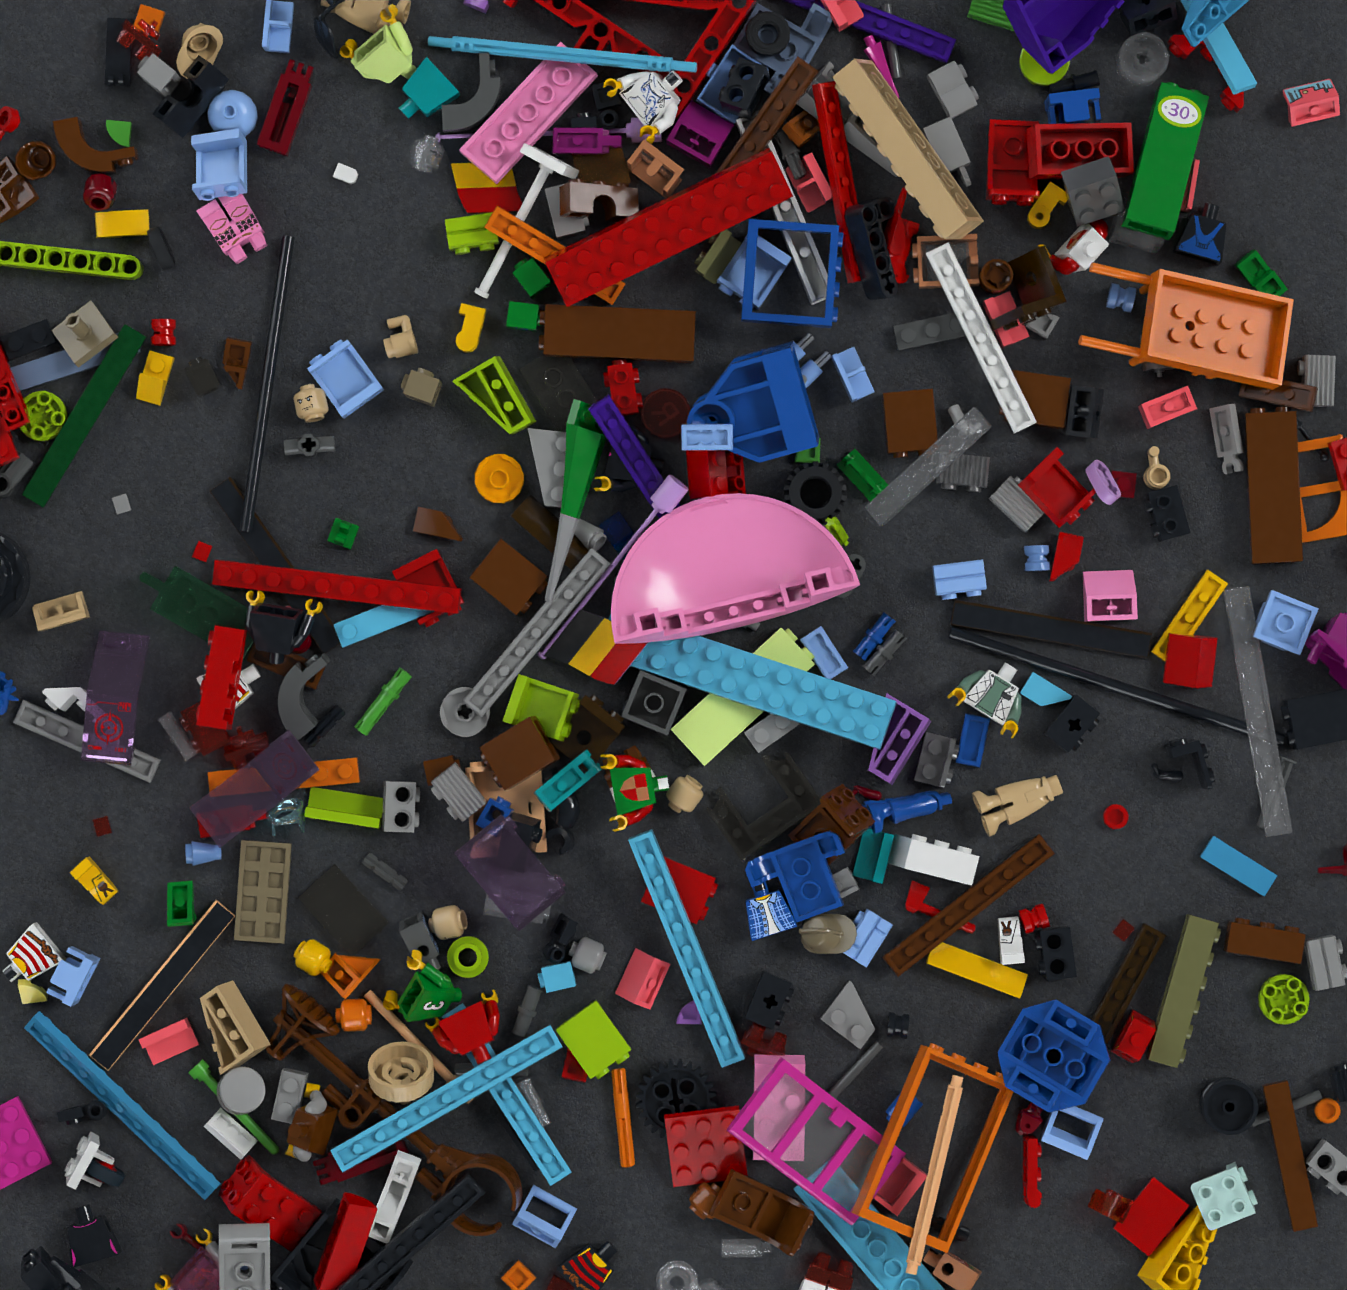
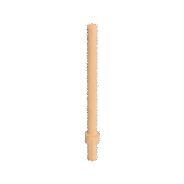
(405, 1032)

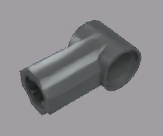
(14, 472)

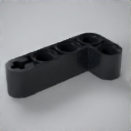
(870, 247)

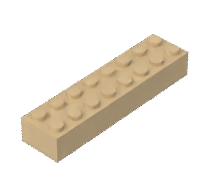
(907, 149)

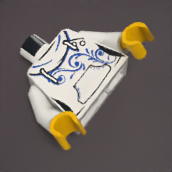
(649, 98)

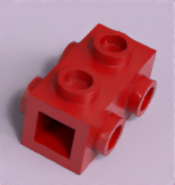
(622, 380)

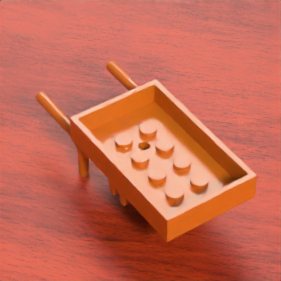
(1230, 332)

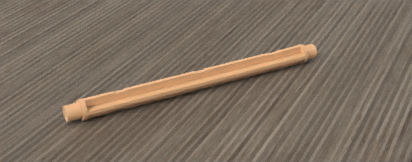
(934, 1174)

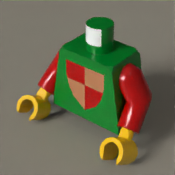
(632, 788)

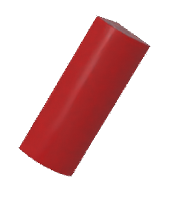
(345, 1241)

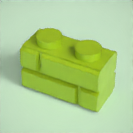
(470, 233)

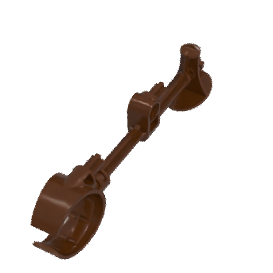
(365, 1101)

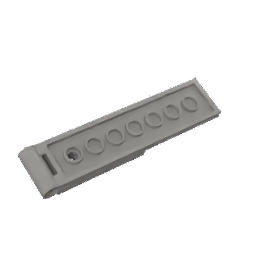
(248, 1247)

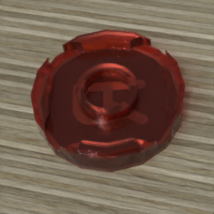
(665, 412)

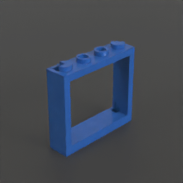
(834, 266)

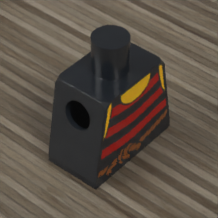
(588, 1267)

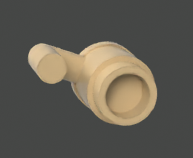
(401, 343)
(1156, 475)

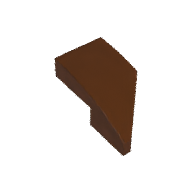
(236, 359)
(436, 524)

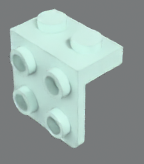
(1224, 1197)

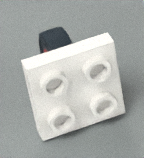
(92, 1165)

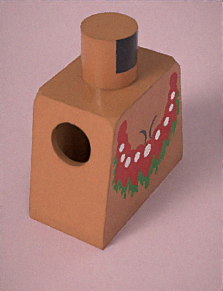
(963, 1276)

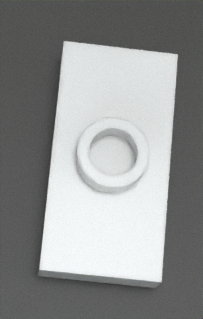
(230, 1133)

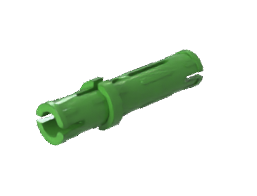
(382, 702)

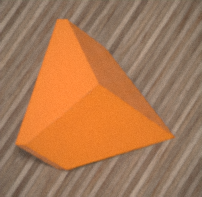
(348, 972)

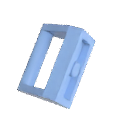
(1068, 1141)
(539, 1228)

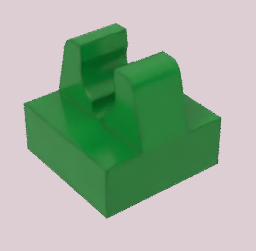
(343, 533)

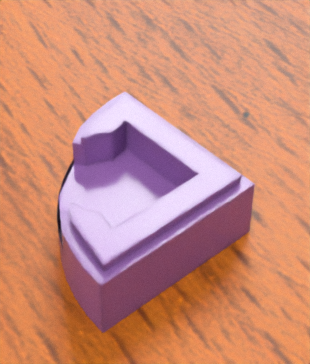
(480, 5)
(689, 1014)

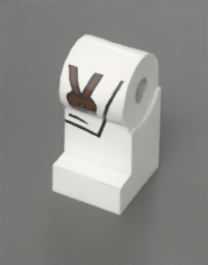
(1010, 941)

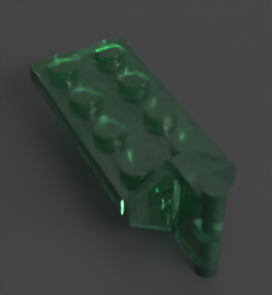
(195, 604)

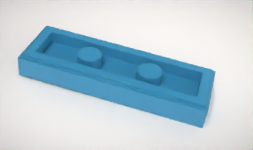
(1238, 866)

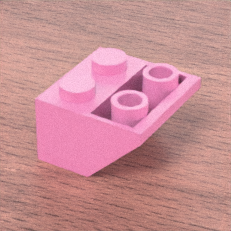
(1109, 595)

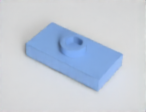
(707, 436)
(824, 652)

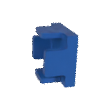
(1073, 106)

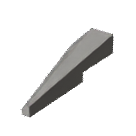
(853, 125)

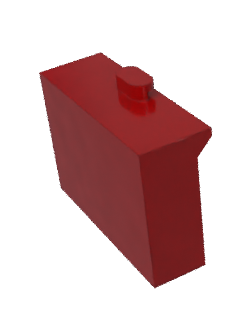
(1152, 1216)

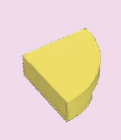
(30, 992)

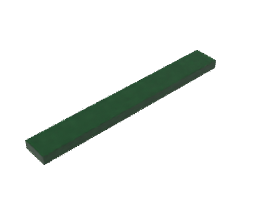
(84, 415)

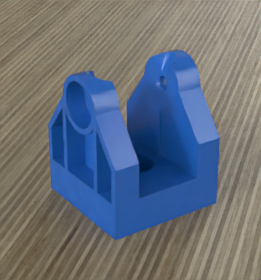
(764, 402)

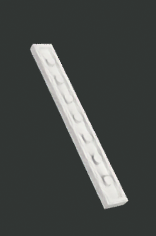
(981, 337)

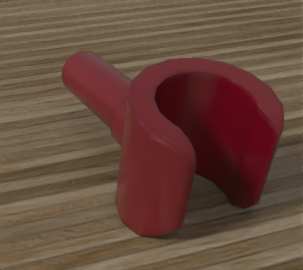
(185, 1236)

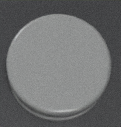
(241, 1090)

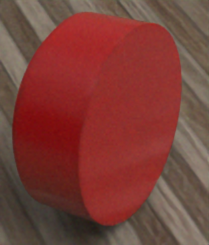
(1115, 816)

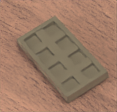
(263, 891)

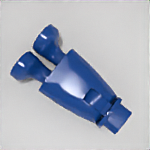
(905, 807)

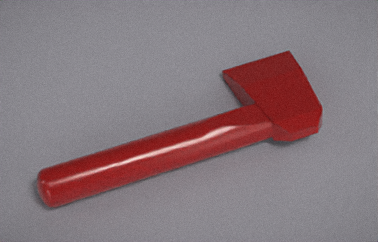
(914, 902)

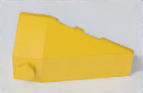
(1179, 1256)

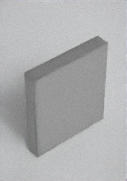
(121, 504)

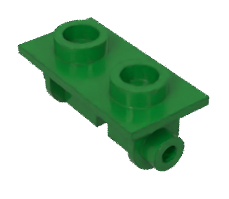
(862, 475)

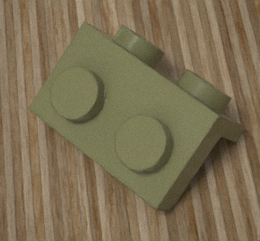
(715, 260)

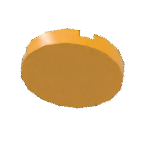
(499, 478)

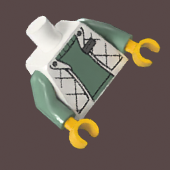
(992, 696)

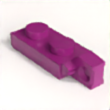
(584, 141)

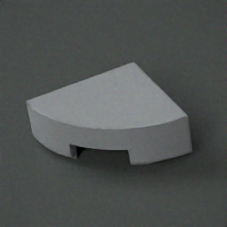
(1043, 325)

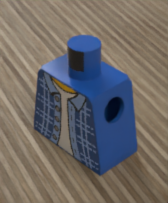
(767, 913)

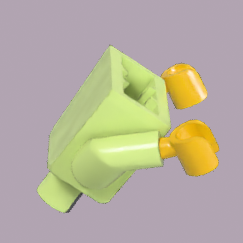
(384, 53)

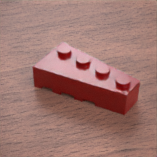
(221, 678)

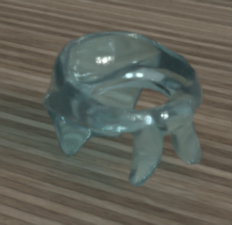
(297, 815)

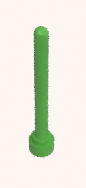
(201, 1073)

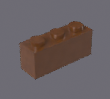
(1264, 940)

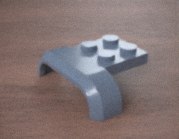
(802, 42)

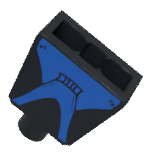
(1203, 237)

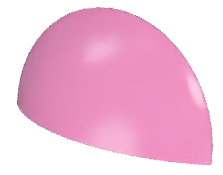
(725, 568)

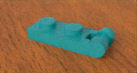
(567, 781)

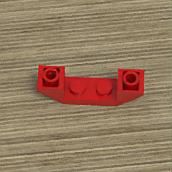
(1181, 47)

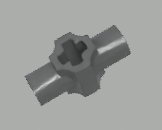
(323, 444)

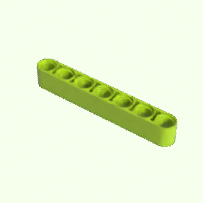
(69, 258)

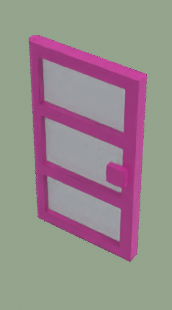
(811, 1138)

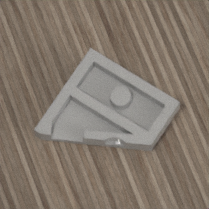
(849, 1016)

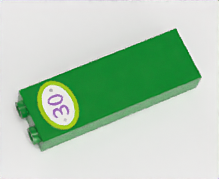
(1165, 160)

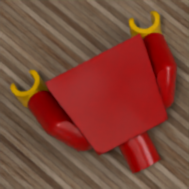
(469, 1029)

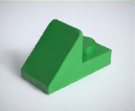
(180, 903)

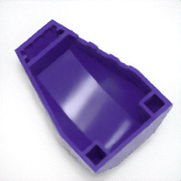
(1057, 28)

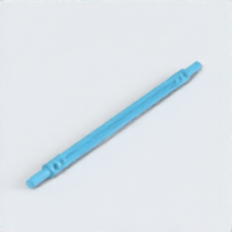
(563, 54)

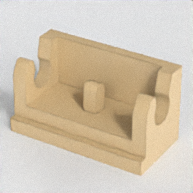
(60, 611)

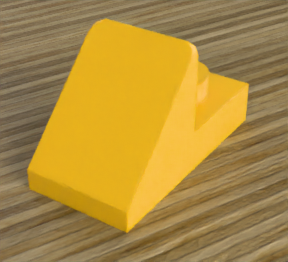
(154, 378)

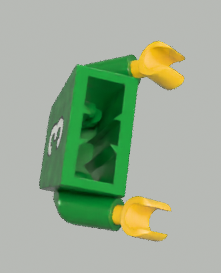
(426, 994)

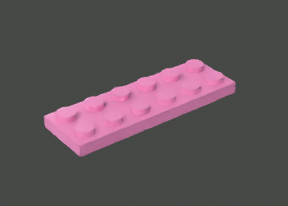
(526, 115)

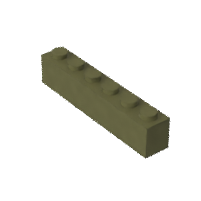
(1182, 991)

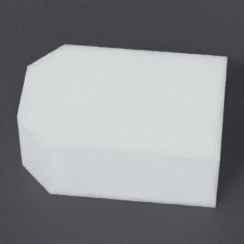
(345, 174)

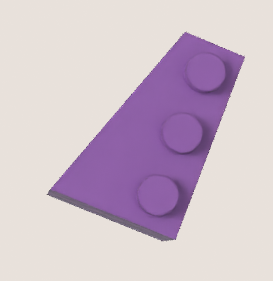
(899, 742)

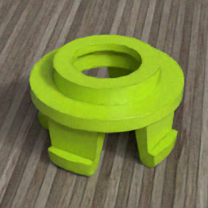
(474, 944)

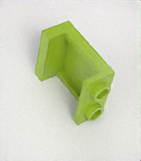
(547, 702)
(594, 1040)

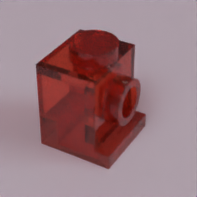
(1110, 1204)

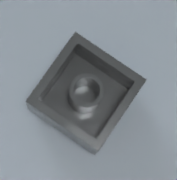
(1093, 191)
(653, 702)

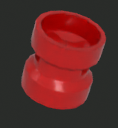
(163, 332)
(1035, 918)

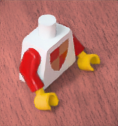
(1081, 248)

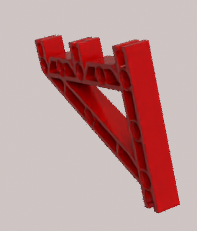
(722, 26)

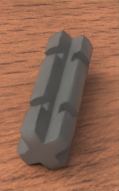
(385, 871)

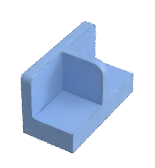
(277, 26)
(852, 374)

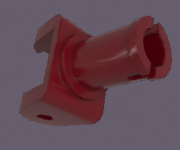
(1028, 1119)

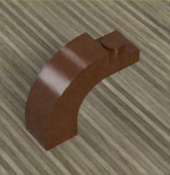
(72, 142)

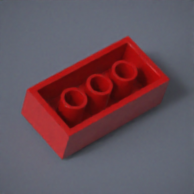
(1066, 146)

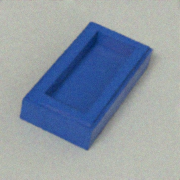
(972, 740)

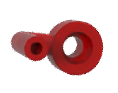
(8, 120)

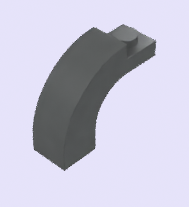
(475, 111)
(291, 704)

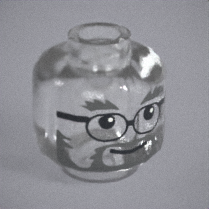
(426, 154)

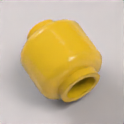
(312, 957)

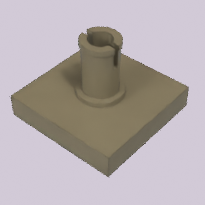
(84, 333)

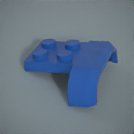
(802, 874)

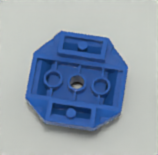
(1026, 1060)

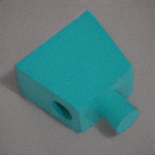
(427, 91)

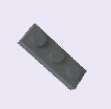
(927, 331)

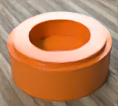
(1327, 1110)

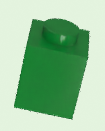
(531, 277)
(523, 316)

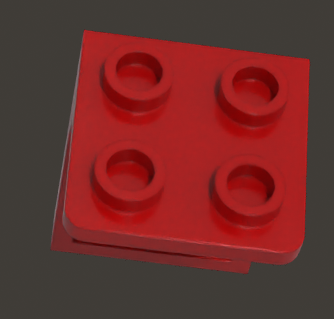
(1008, 164)
(262, 1199)

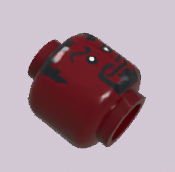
(100, 192)

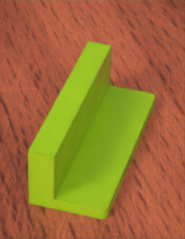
(344, 807)

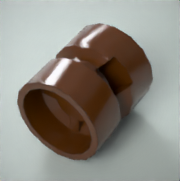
(995, 276)

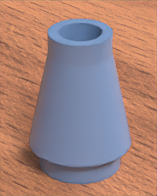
(200, 853)

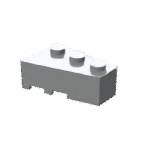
(549, 458)

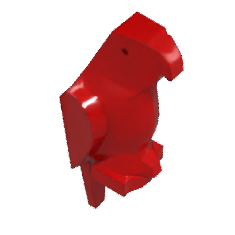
(898, 239)

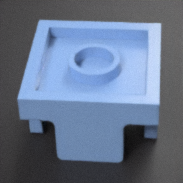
(1284, 622)
(73, 976)

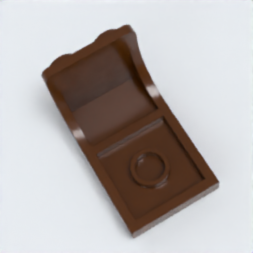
(836, 813)
(762, 1212)

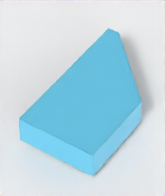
(1042, 691)

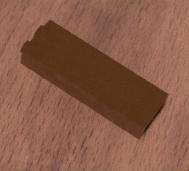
(618, 333)
(1273, 486)

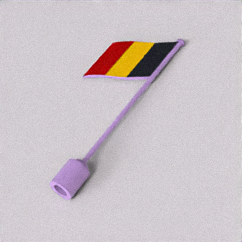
(480, 193)
(587, 638)

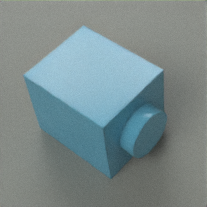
(557, 976)

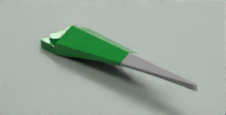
(582, 455)

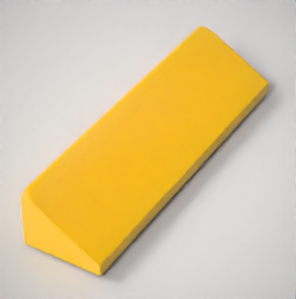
(978, 969)

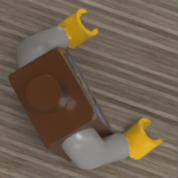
(311, 1126)

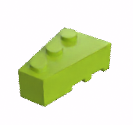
(497, 394)

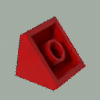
(1190, 660)

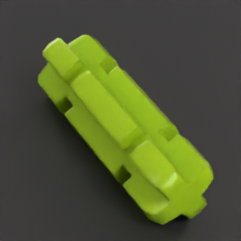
(836, 529)

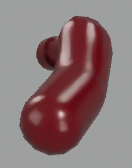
(867, 793)

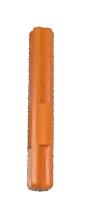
(622, 1115)

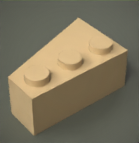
(233, 1026)

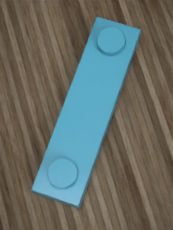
(375, 622)

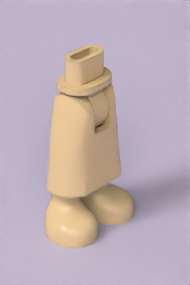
(366, 13)
(1016, 801)

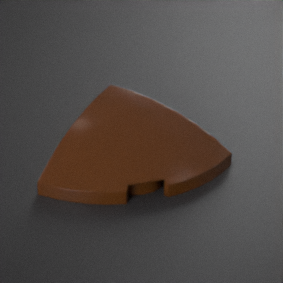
(15, 191)

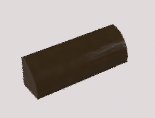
(544, 527)

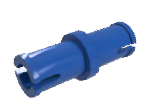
(874, 636)

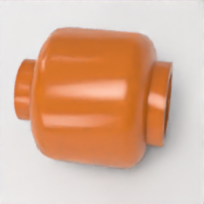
(354, 1015)

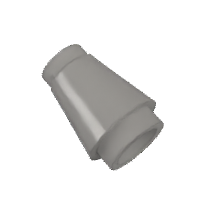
(590, 535)

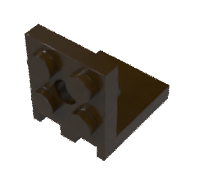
(1037, 296)
(598, 722)

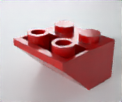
(714, 473)

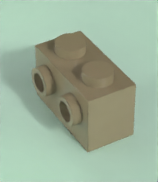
(421, 386)

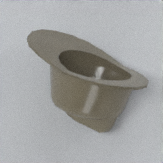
(828, 934)

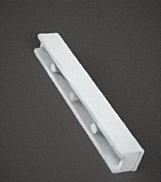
(798, 243)

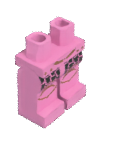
(234, 233)

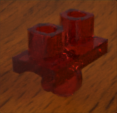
(130, 33)
(243, 744)
(753, 1039)

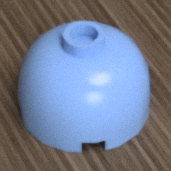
(232, 111)

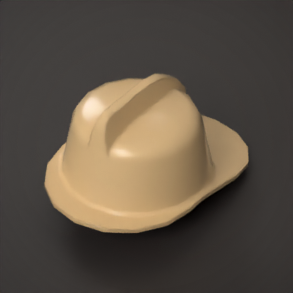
(201, 41)

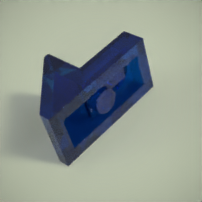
(617, 532)

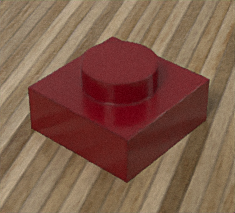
(1125, 482)

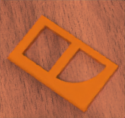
(1338, 523)

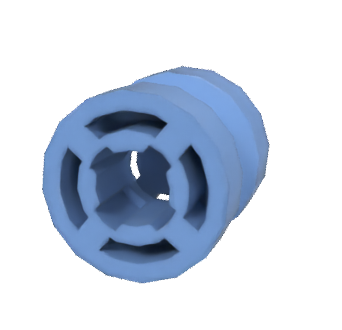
(1121, 297)
(1037, 558)

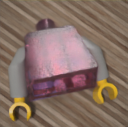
(199, 1272)

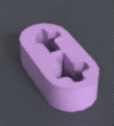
(1103, 482)

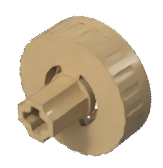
(402, 1083)

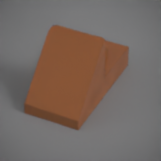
(802, 128)

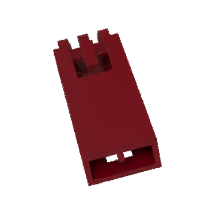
(282, 117)
(378, 1160)

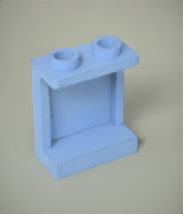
(220, 164)
(768, 269)
(344, 378)

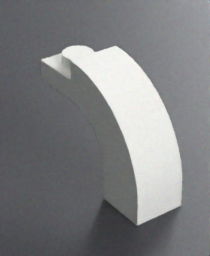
(394, 1196)

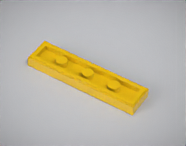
(1192, 611)

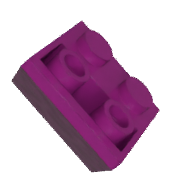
(699, 134)

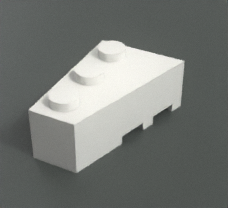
(934, 858)

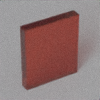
(102, 826)
(1123, 930)

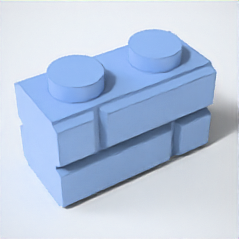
(959, 578)
(870, 934)

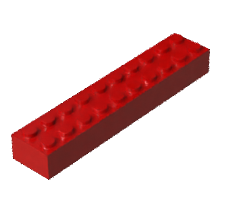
(668, 227)

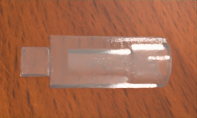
(744, 1248)

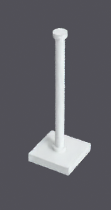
(547, 165)

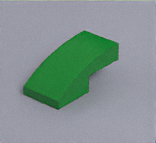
(1259, 274)

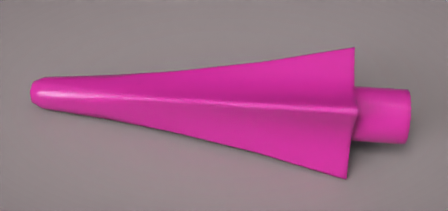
(876, 54)

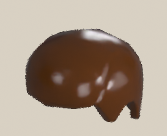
(35, 160)

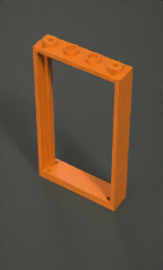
(895, 1125)

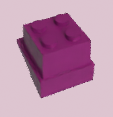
(1331, 648)

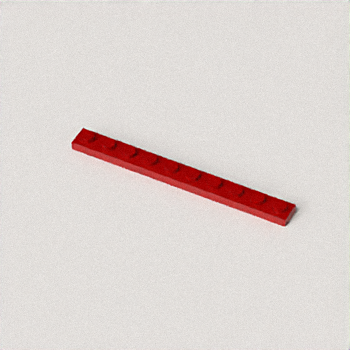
(336, 586)

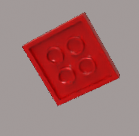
(702, 1146)

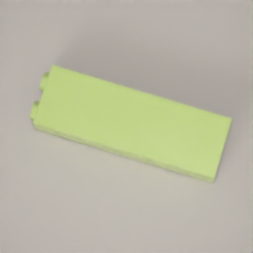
(720, 720)

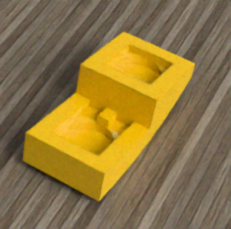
(121, 223)

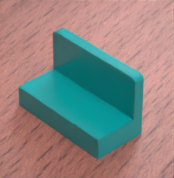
(873, 855)

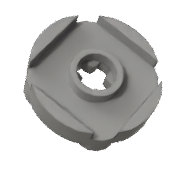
(457, 724)

